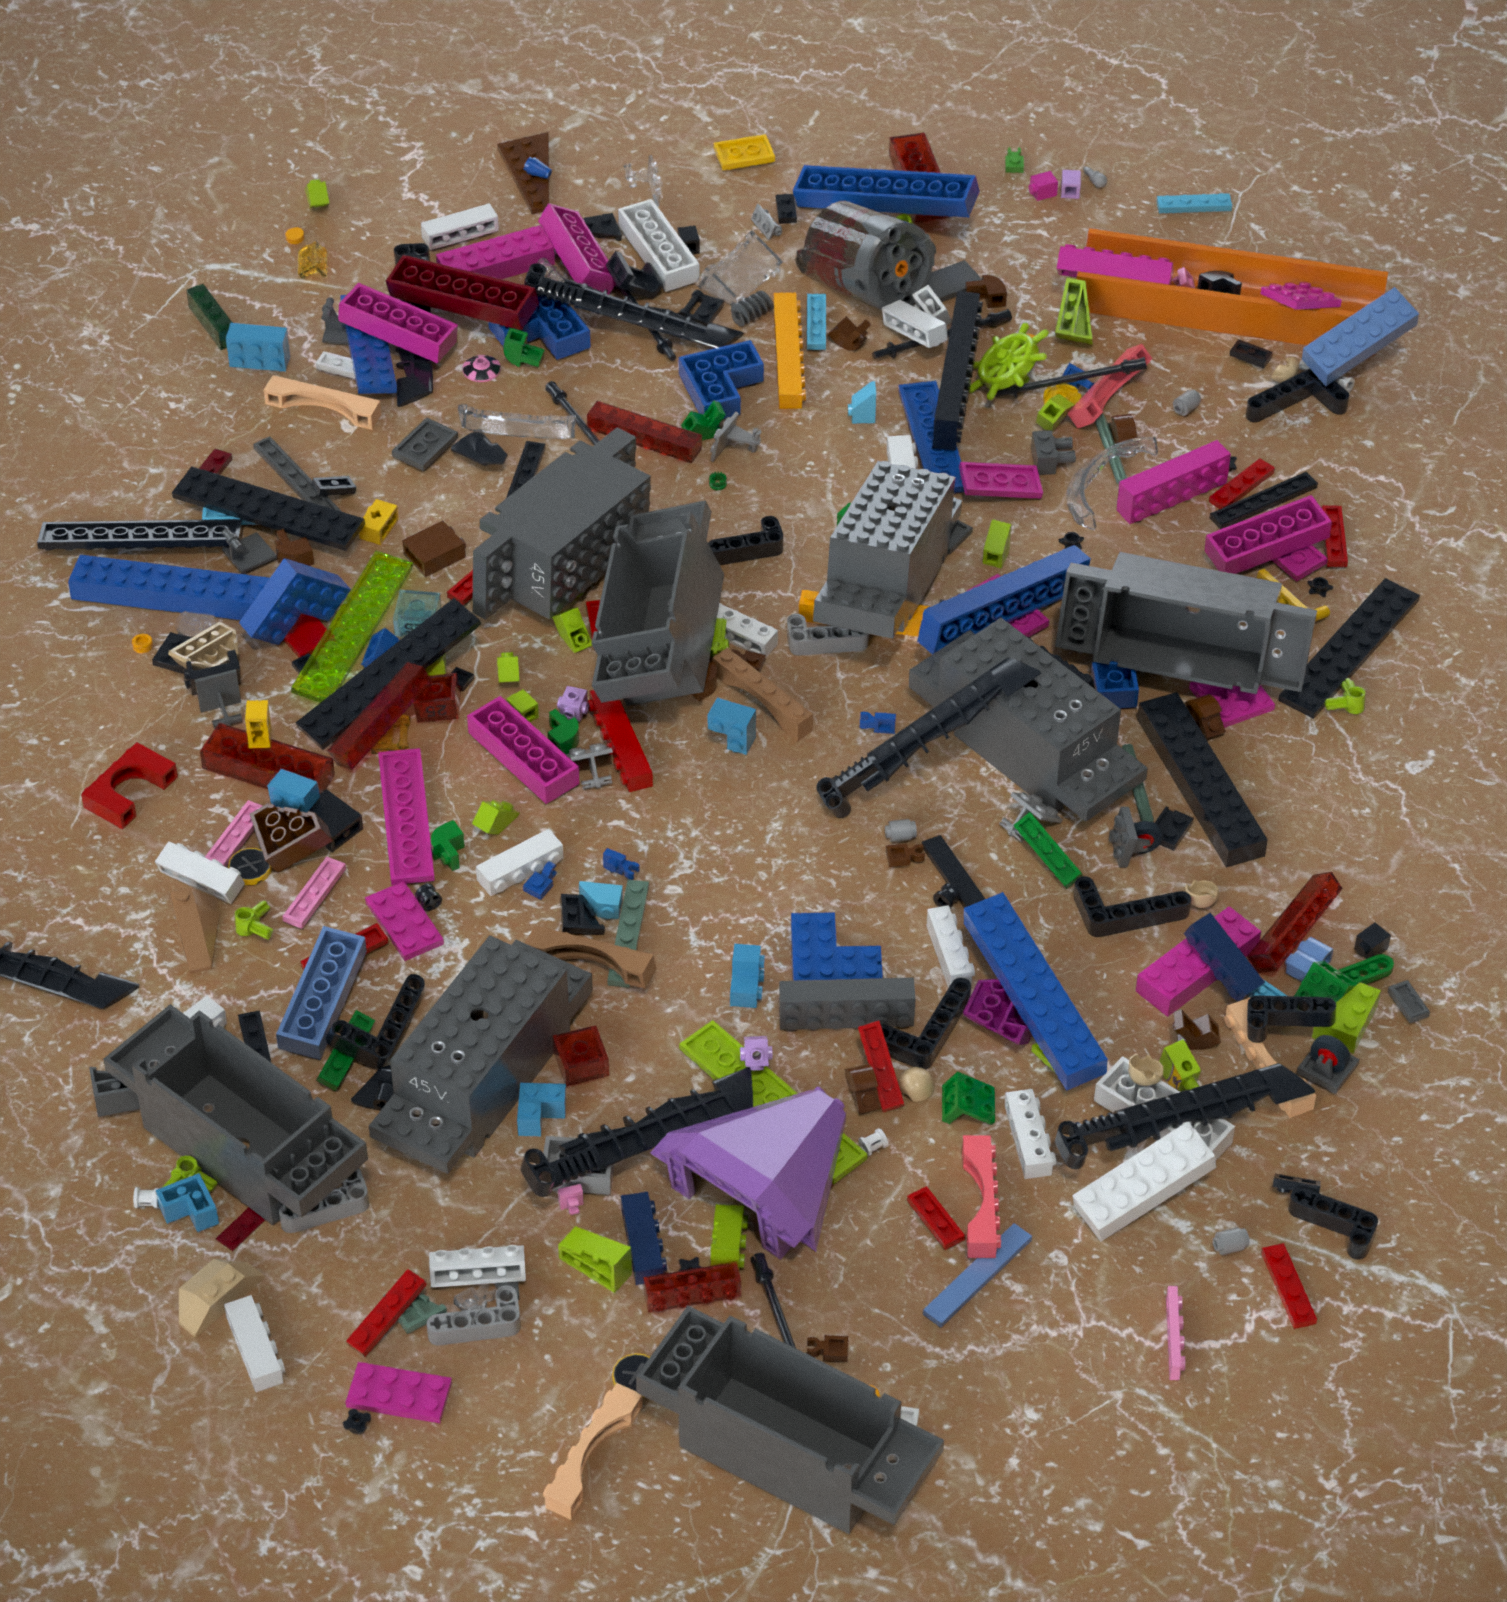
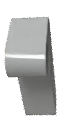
(822, 639)
(349, 1201)
(447, 1328)

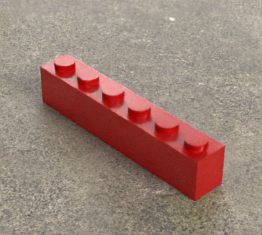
(620, 736)

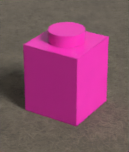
(1043, 185)

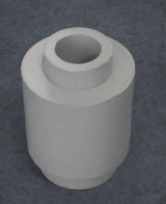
(1186, 402)
(900, 830)
(1231, 1240)

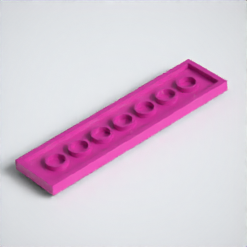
(406, 816)

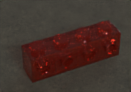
(692, 1287)

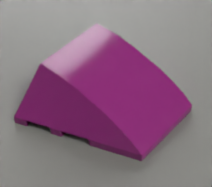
(994, 1010)

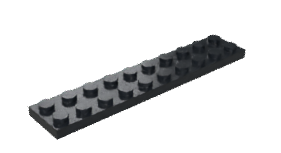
(268, 508)
(136, 534)
(1351, 646)
(419, 647)

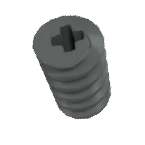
(751, 307)

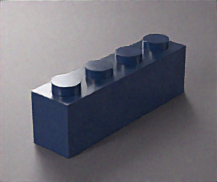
(1223, 957)
(642, 1235)

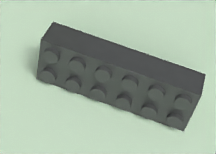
(846, 1003)

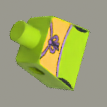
(1180, 1066)

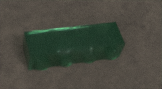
(209, 314)

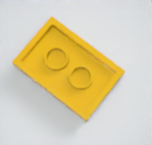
(744, 152)

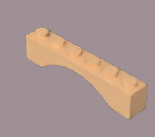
(287, 392)
(1237, 1020)
(617, 1413)

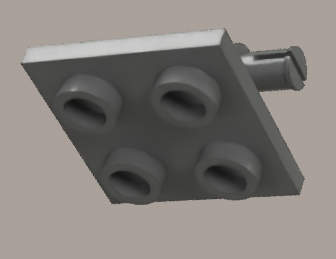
(335, 330)
(247, 552)
(217, 692)

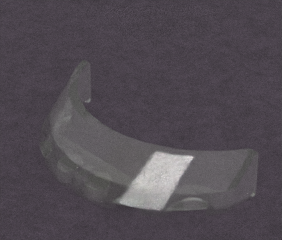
(517, 424)
(1088, 471)

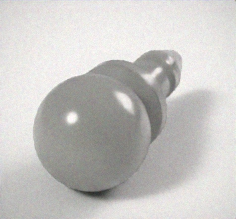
(1097, 178)

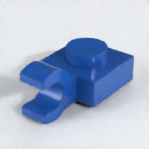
(1072, 369)
(881, 722)
(617, 863)
(540, 884)

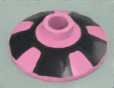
(481, 368)

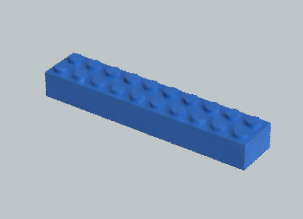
(888, 190)
(163, 587)
(1003, 597)
(1035, 991)

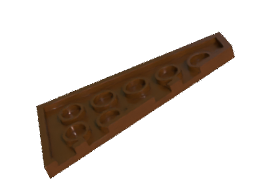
(515, 154)

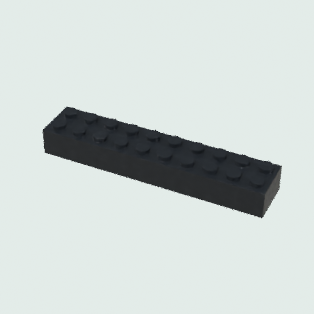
(957, 371)
(1202, 780)

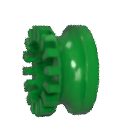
(717, 477)

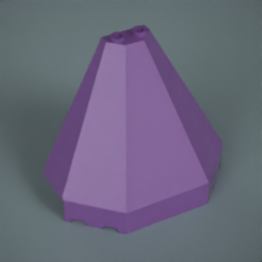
(768, 1158)

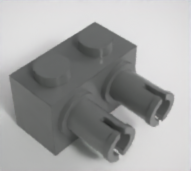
(1045, 453)

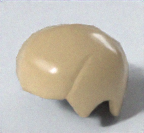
(1286, 371)
(1202, 893)
(1145, 1070)
(916, 1084)

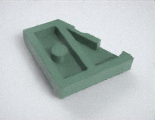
(419, 1312)

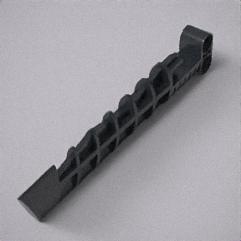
(649, 317)
(417, 369)
(944, 718)
(62, 979)
(1201, 1104)
(611, 1146)

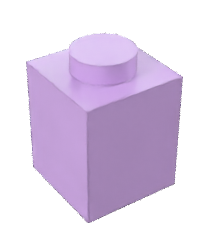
(1070, 184)

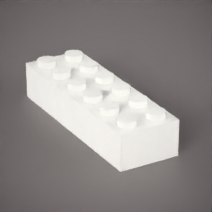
(658, 244)
(1118, 1092)
(1144, 1181)

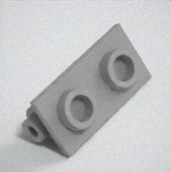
(765, 222)

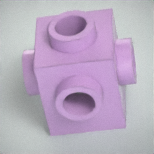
(573, 703)
(753, 1044)

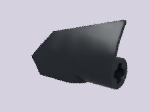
(480, 449)
(376, 1090)

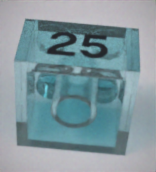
(413, 609)

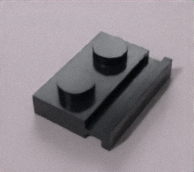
(1173, 827)

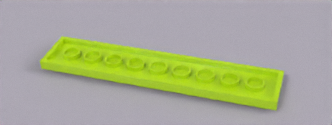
(720, 1055)

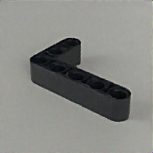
(1293, 391)
(1130, 915)
(380, 1044)
(924, 1049)

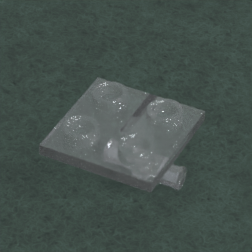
(649, 175)

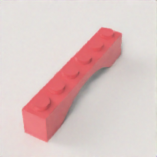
(1093, 402)
(981, 1231)

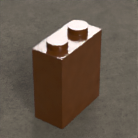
(434, 548)

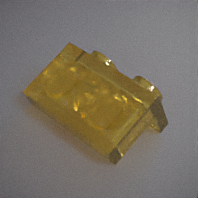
(312, 259)

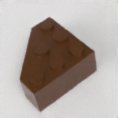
(288, 834)

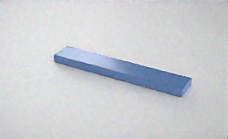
(976, 1277)

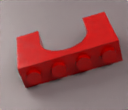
(135, 763)

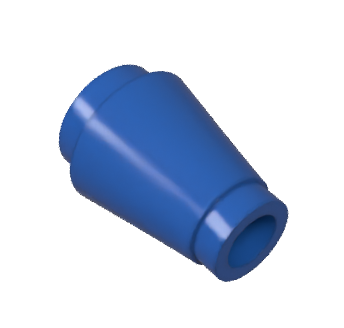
(537, 168)

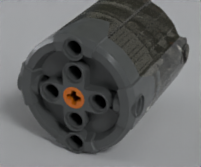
(867, 254)

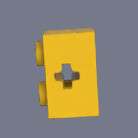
(379, 521)
(258, 723)

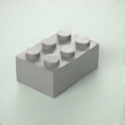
(597, 1182)

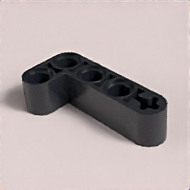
(751, 545)
(1287, 1011)
(1336, 1216)

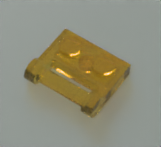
(386, 742)

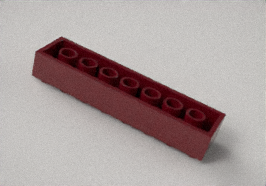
(462, 292)

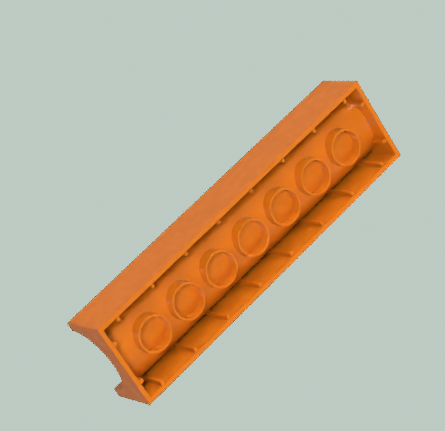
(1234, 314)

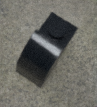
(1219, 282)

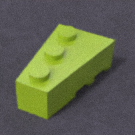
(1074, 315)
(1352, 1016)
(728, 1235)
(597, 1257)

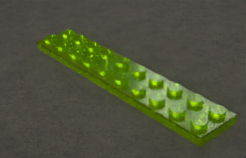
(352, 627)

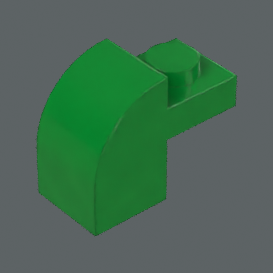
(518, 351)
(706, 423)
(564, 731)
(446, 842)

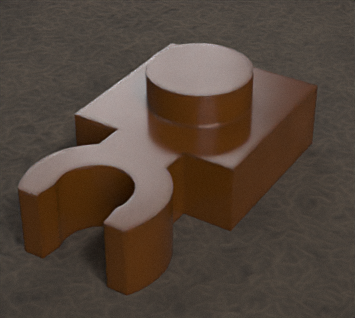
(755, 659)
(902, 855)
(833, 1347)

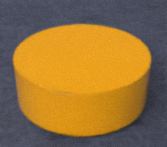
(295, 235)
(142, 643)

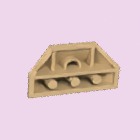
(207, 647)
(213, 1286)

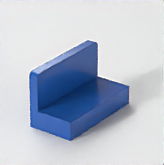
(379, 643)

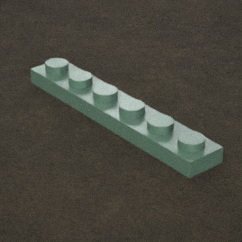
(630, 923)

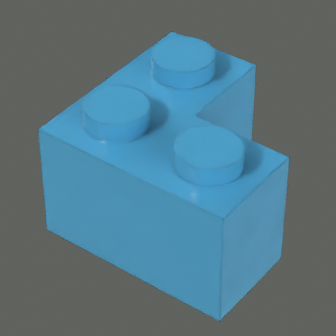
(736, 722)
(293, 791)
(747, 975)
(539, 1102)
(188, 1198)

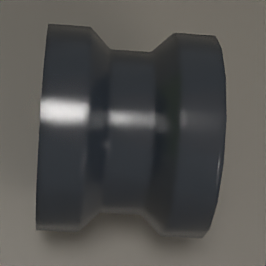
(947, 896)
(428, 897)

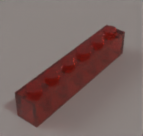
(649, 432)
(379, 715)
(1294, 922)

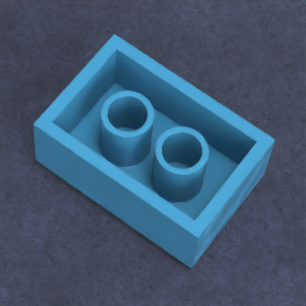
(258, 347)

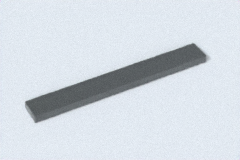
(290, 472)

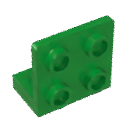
(1325, 981)
(967, 1096)

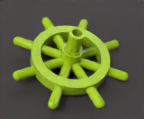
(1008, 361)

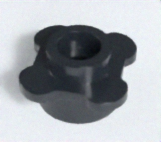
(356, 1427)

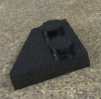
(603, 226)
(578, 916)

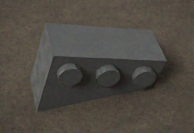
(111, 1094)

